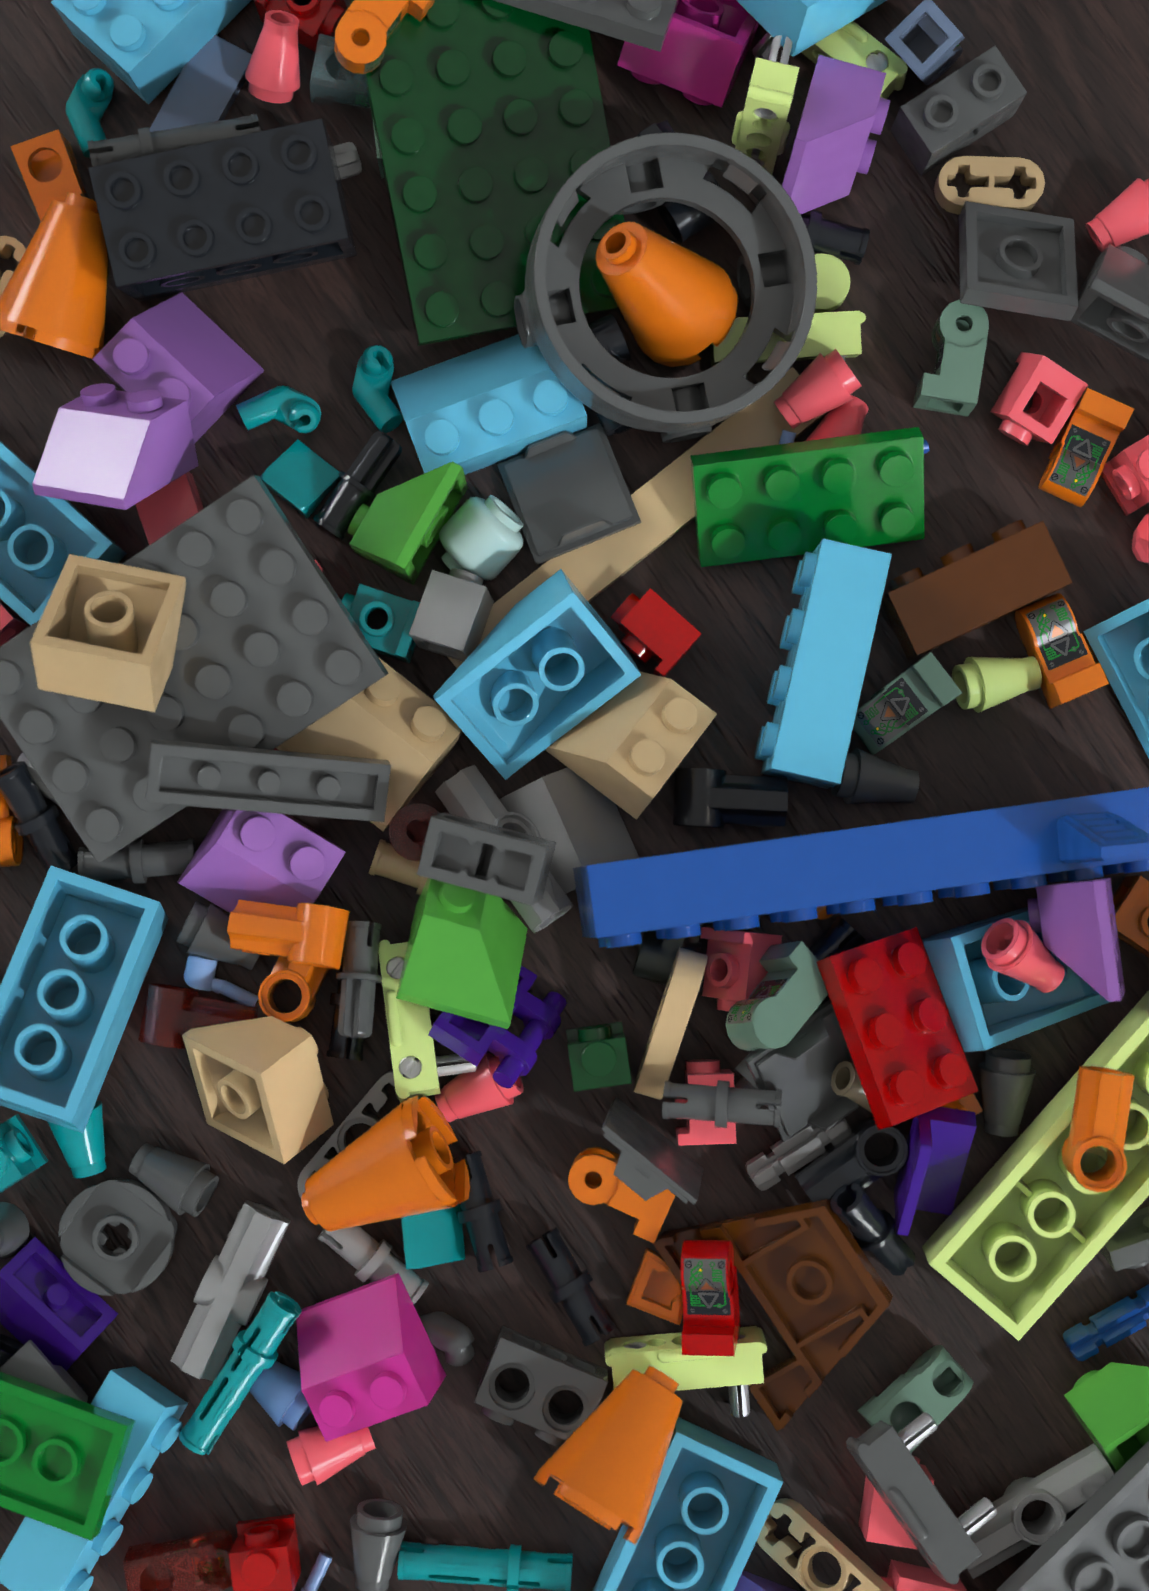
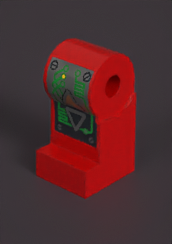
(709, 1298)

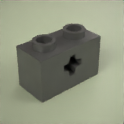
(958, 110)

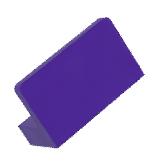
(934, 1164)
(49, 1307)

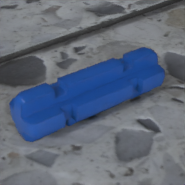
(1108, 1326)

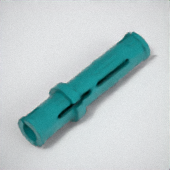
(251, 1354)
(484, 1566)

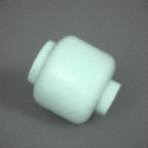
(481, 537)

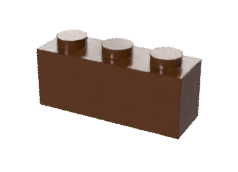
(974, 587)

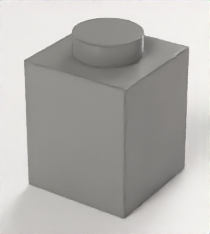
(452, 614)

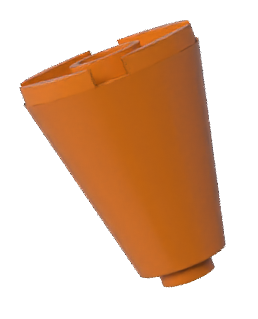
(61, 281)
(666, 293)
(390, 1171)
(618, 1453)

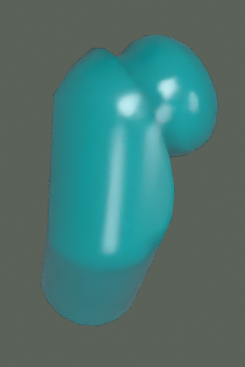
(88, 106)
(373, 385)
(282, 405)

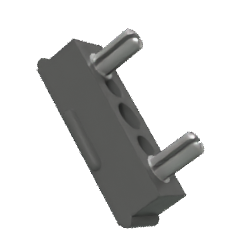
(914, 1499)

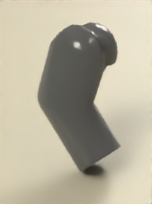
(449, 1336)

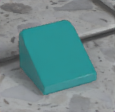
(300, 478)
(433, 1238)

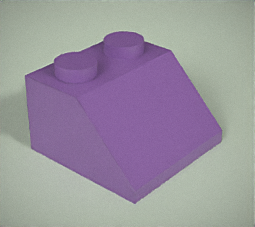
(834, 132)
(181, 356)
(115, 447)
(261, 860)

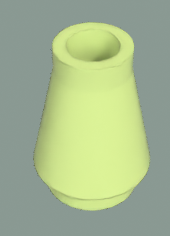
(994, 680)

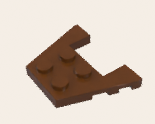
(808, 1282)

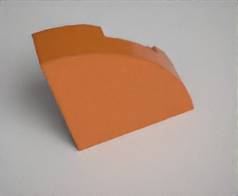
(656, 1289)

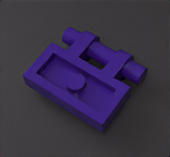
(516, 1054)

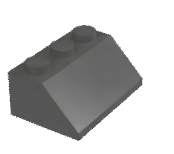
(1116, 300)

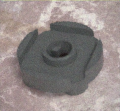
(84, 1239)

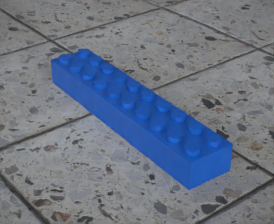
(842, 870)

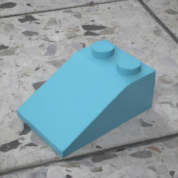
(536, 675)
(990, 1005)

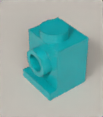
(394, 637)
(18, 1152)

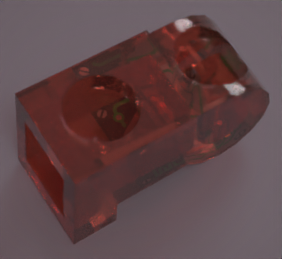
(181, 1564)

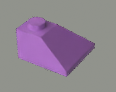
(1082, 931)

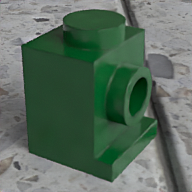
(598, 1056)

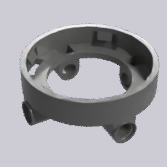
(772, 275)

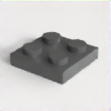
(1017, 261)

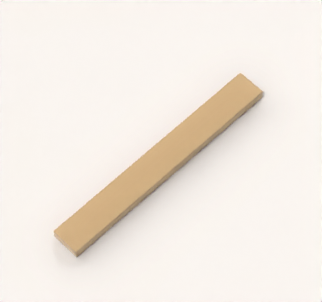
(662, 504)

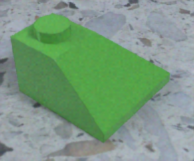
(406, 521)
(463, 954)
(1114, 1409)

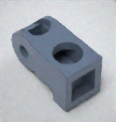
(927, 41)

